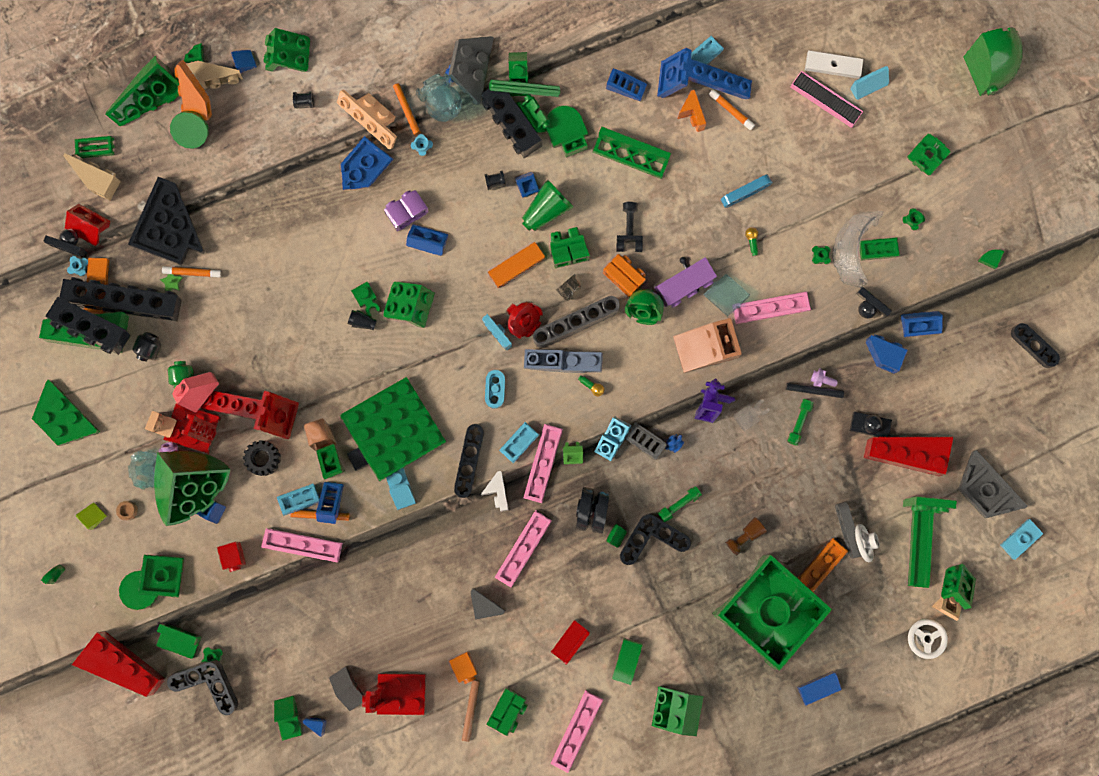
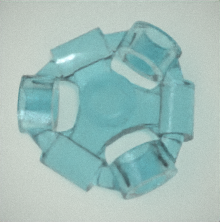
(146, 469)

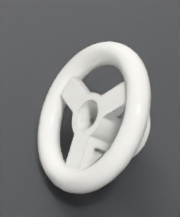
(866, 542)
(927, 645)

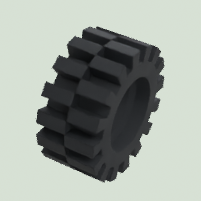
(250, 455)

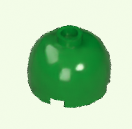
(645, 306)

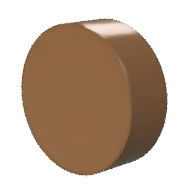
(127, 510)

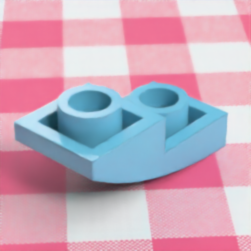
(613, 438)

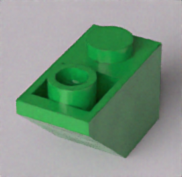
(518, 69)

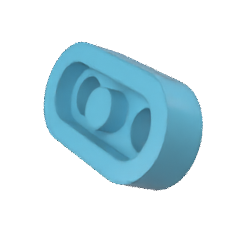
(495, 389)

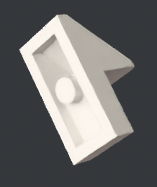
(496, 485)

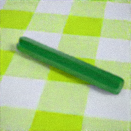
(524, 88)

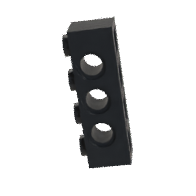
(522, 146)
(62, 310)

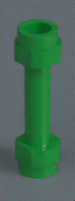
(794, 437)
(666, 513)

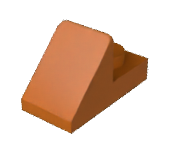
(692, 108)

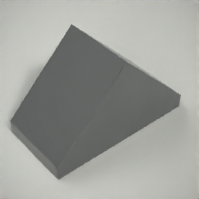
(483, 606)
(346, 688)

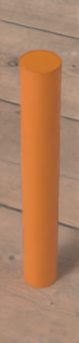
(406, 108)
(312, 515)

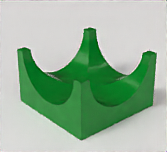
(773, 612)

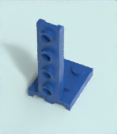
(680, 68)

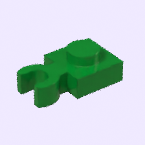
(365, 296)

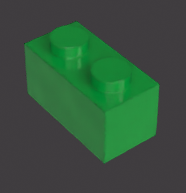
(574, 146)

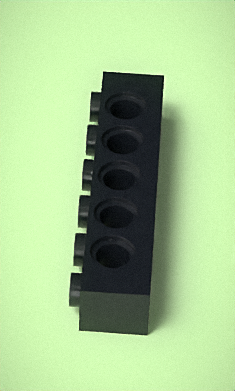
(168, 310)

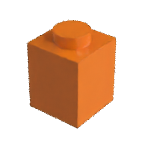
(463, 668)

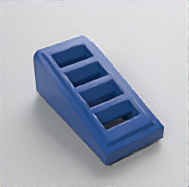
(629, 80)
(329, 514)

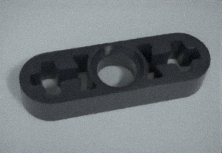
(1041, 359)

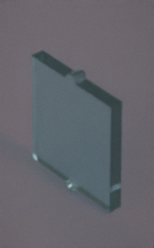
(726, 295)

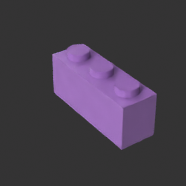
(686, 283)

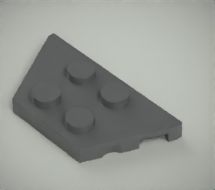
(470, 65)
(987, 489)

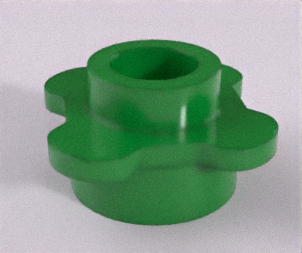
(919, 218)
(817, 259)
(216, 653)

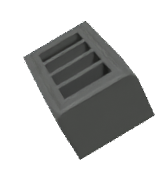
(649, 435)

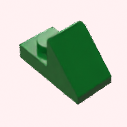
(329, 461)
(287, 717)

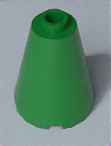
(545, 207)

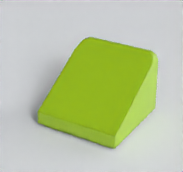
(91, 516)

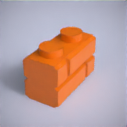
(624, 274)

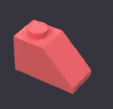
(195, 390)

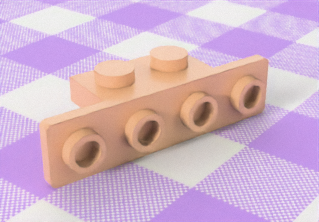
(370, 115)

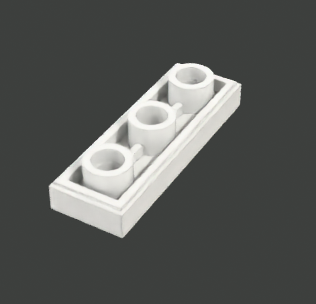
(845, 65)

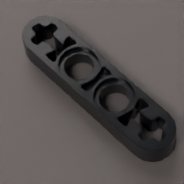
(466, 460)

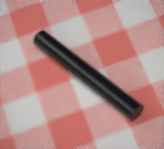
(814, 390)

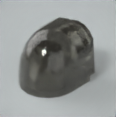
(570, 288)

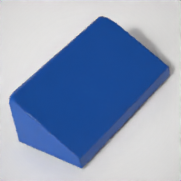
(426, 240)
(922, 323)
(819, 688)

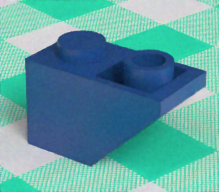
(886, 354)

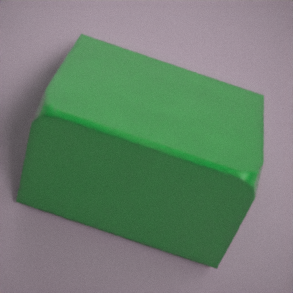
(616, 536)

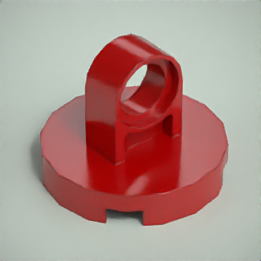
(524, 319)

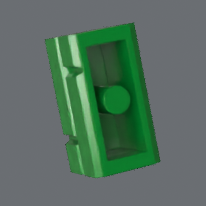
(506, 712)

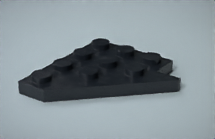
(166, 225)

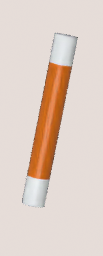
(731, 109)
(191, 271)

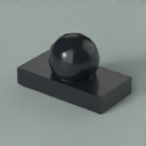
(67, 242)
(871, 305)
(870, 425)

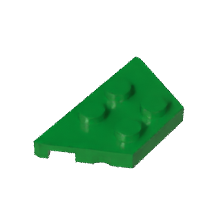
(60, 417)

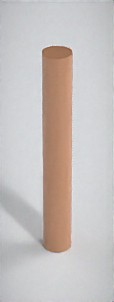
(470, 711)

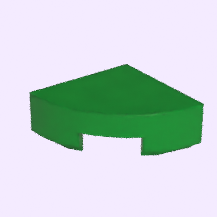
(195, 54)
(991, 258)
(53, 574)

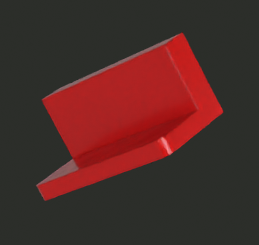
(86, 223)
(570, 642)

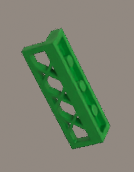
(634, 146)

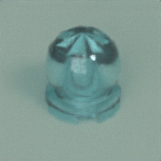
(440, 98)

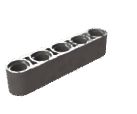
(581, 314)

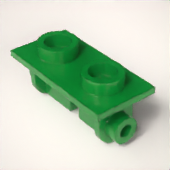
(538, 120)

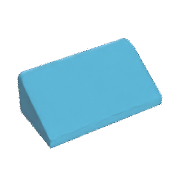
(870, 83)

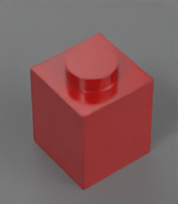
(231, 556)

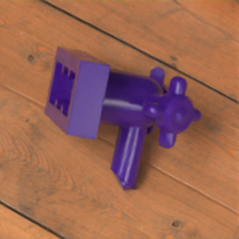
(709, 408)

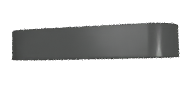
(848, 529)

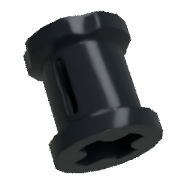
(303, 99)
(495, 180)

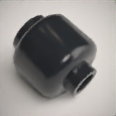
(146, 346)

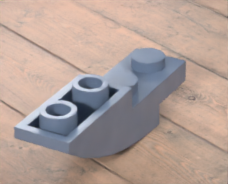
(563, 361)

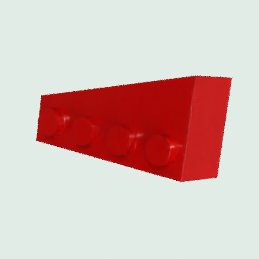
(919, 454)
(117, 664)

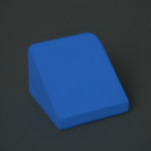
(243, 60)
(527, 184)
(213, 513)
(316, 725)

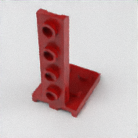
(272, 413)
(193, 428)
(396, 695)

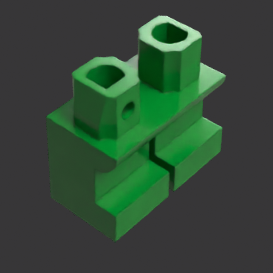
(575, 244)

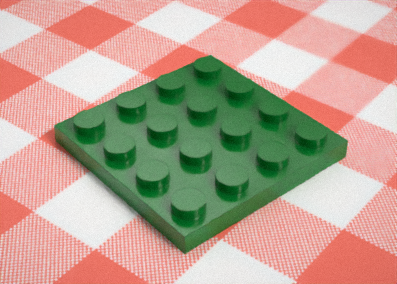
(392, 429)

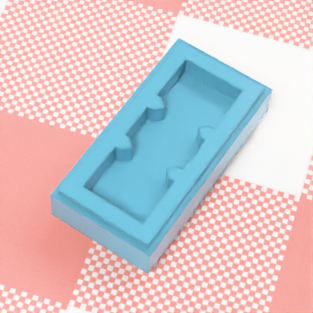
(707, 51)
(497, 331)
(519, 442)
(298, 499)
(1021, 539)

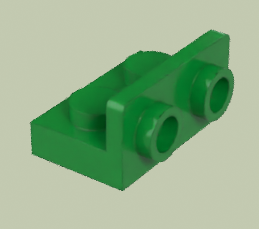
(960, 585)

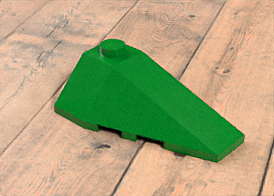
(146, 92)

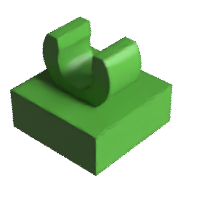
(573, 454)

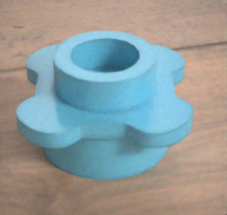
(421, 139)
(81, 270)

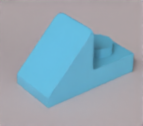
(400, 489)

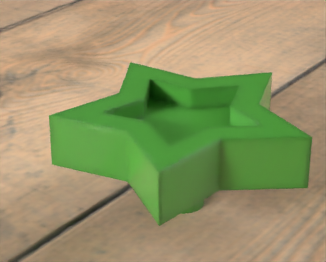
(171, 282)

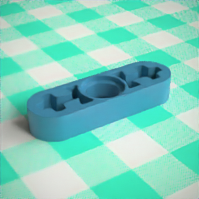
(746, 191)

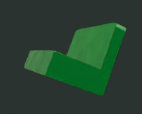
(178, 640)

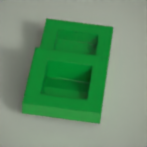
(627, 661)

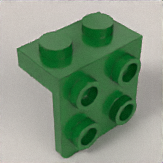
(286, 50)
(409, 303)

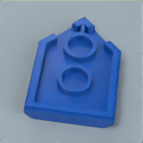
(363, 165)

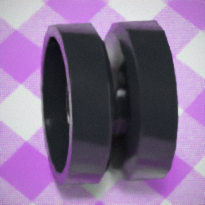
(592, 510)

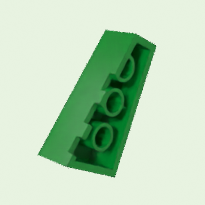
(60, 336)

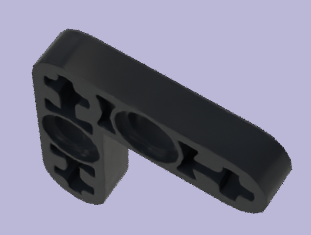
(653, 531)
(211, 678)

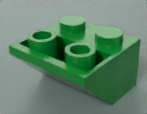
(677, 711)

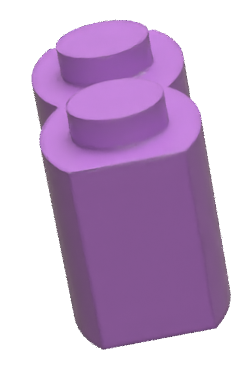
(406, 210)

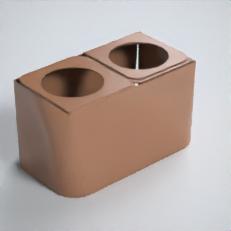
(319, 434)

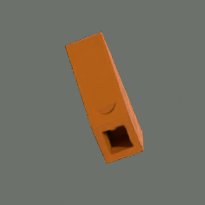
(191, 91)

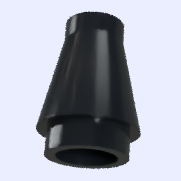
(361, 320)

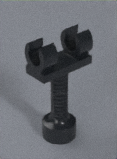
(629, 208)

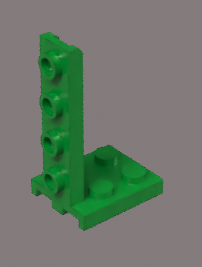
(921, 536)

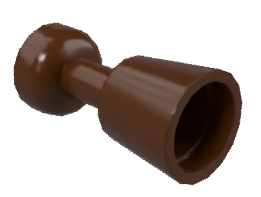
(752, 531)

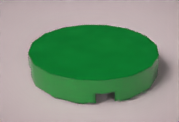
(189, 129)
(129, 593)

